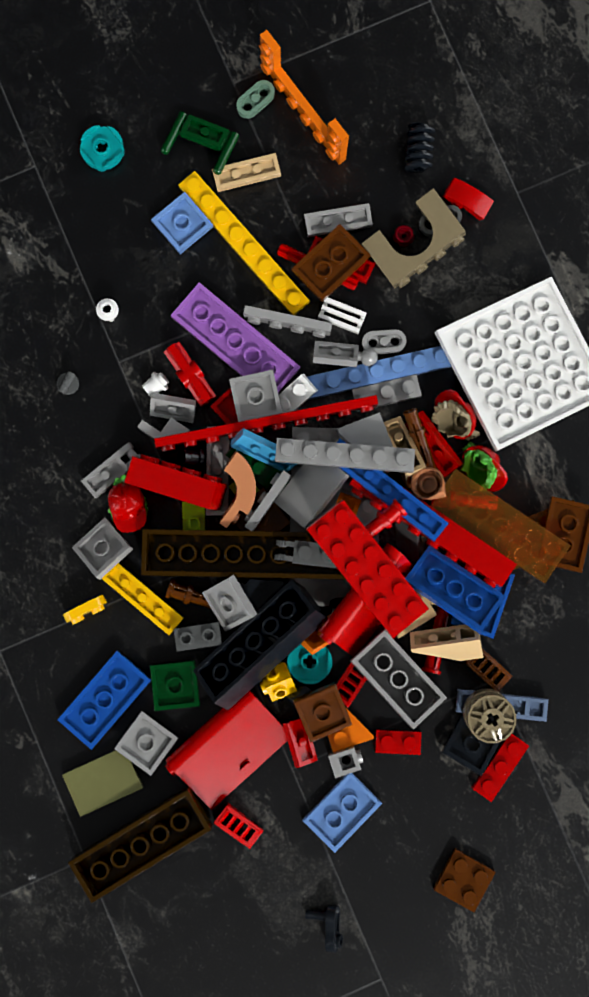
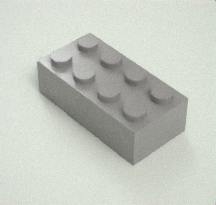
(398, 679)

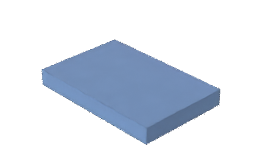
(342, 811)

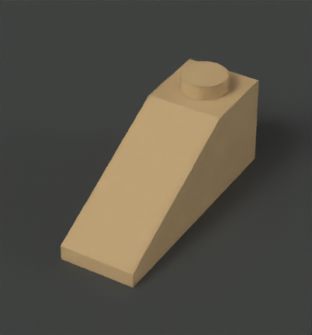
(400, 438)
(448, 642)

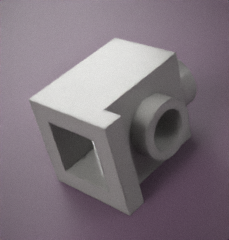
(340, 768)

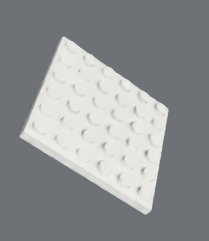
(520, 362)

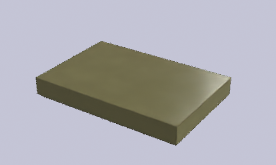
(102, 782)

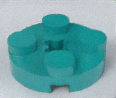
(102, 160)
(309, 675)

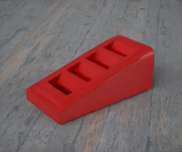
(347, 701)
(219, 821)

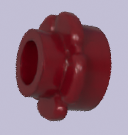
(407, 231)

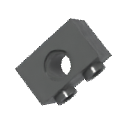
(198, 636)

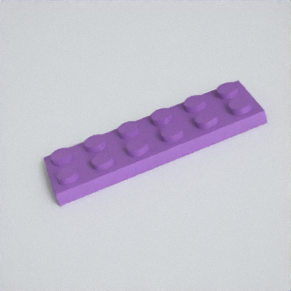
(232, 337)

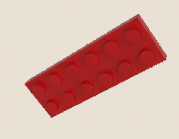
(367, 568)

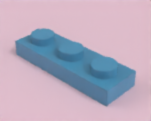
(258, 448)

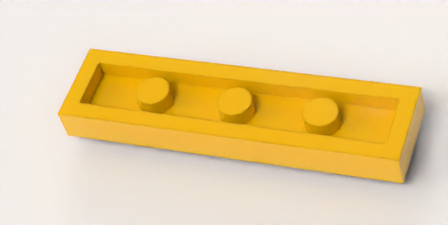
(143, 598)

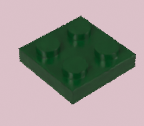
(174, 685)

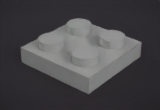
(255, 395)
(102, 548)
(229, 603)
(146, 743)

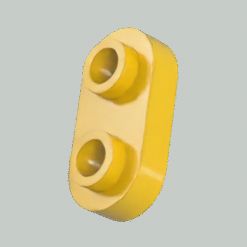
(94, 606)

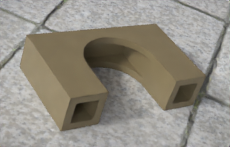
(446, 233)

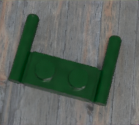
(204, 134)

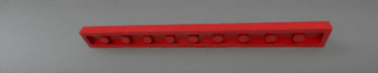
(277, 422)

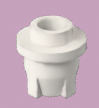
(103, 306)
(155, 384)

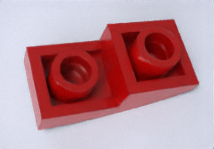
(469, 198)

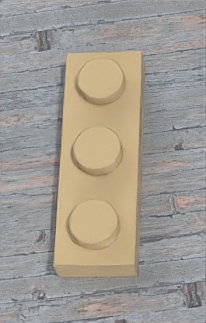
(247, 172)

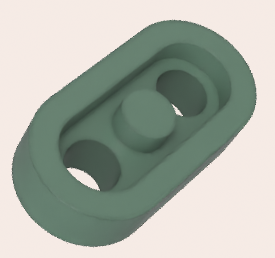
(254, 99)

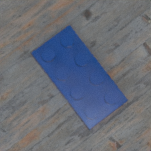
(454, 589)
(104, 699)

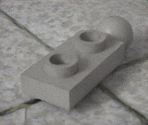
(342, 354)

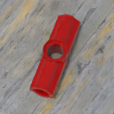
(190, 374)

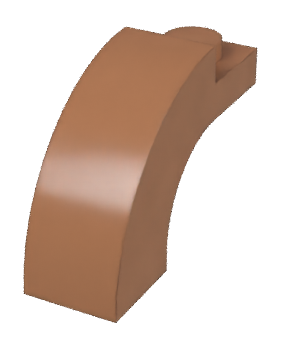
(245, 494)

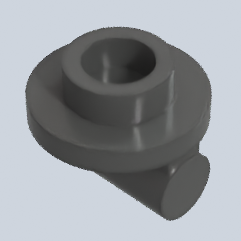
(67, 383)

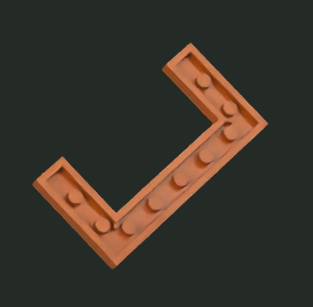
(333, 136)

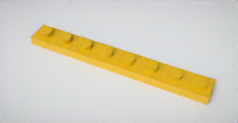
(244, 244)

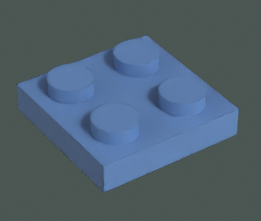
(182, 223)

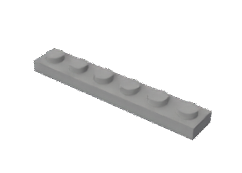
(345, 455)

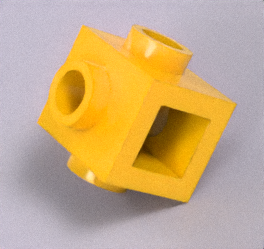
(278, 682)

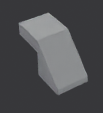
(171, 428)

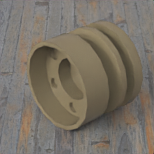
(481, 704)

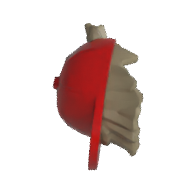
(454, 416)

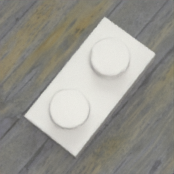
(296, 394)

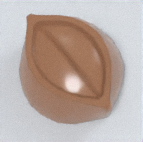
(428, 484)

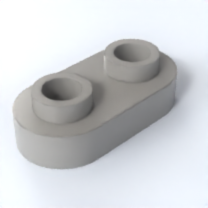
(383, 340)

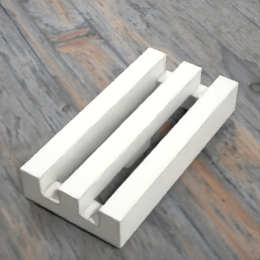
(357, 312)

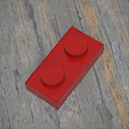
(398, 742)
(299, 744)

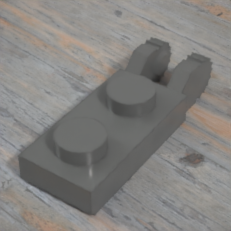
(304, 553)

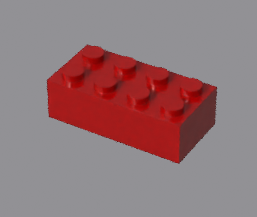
(176, 483)

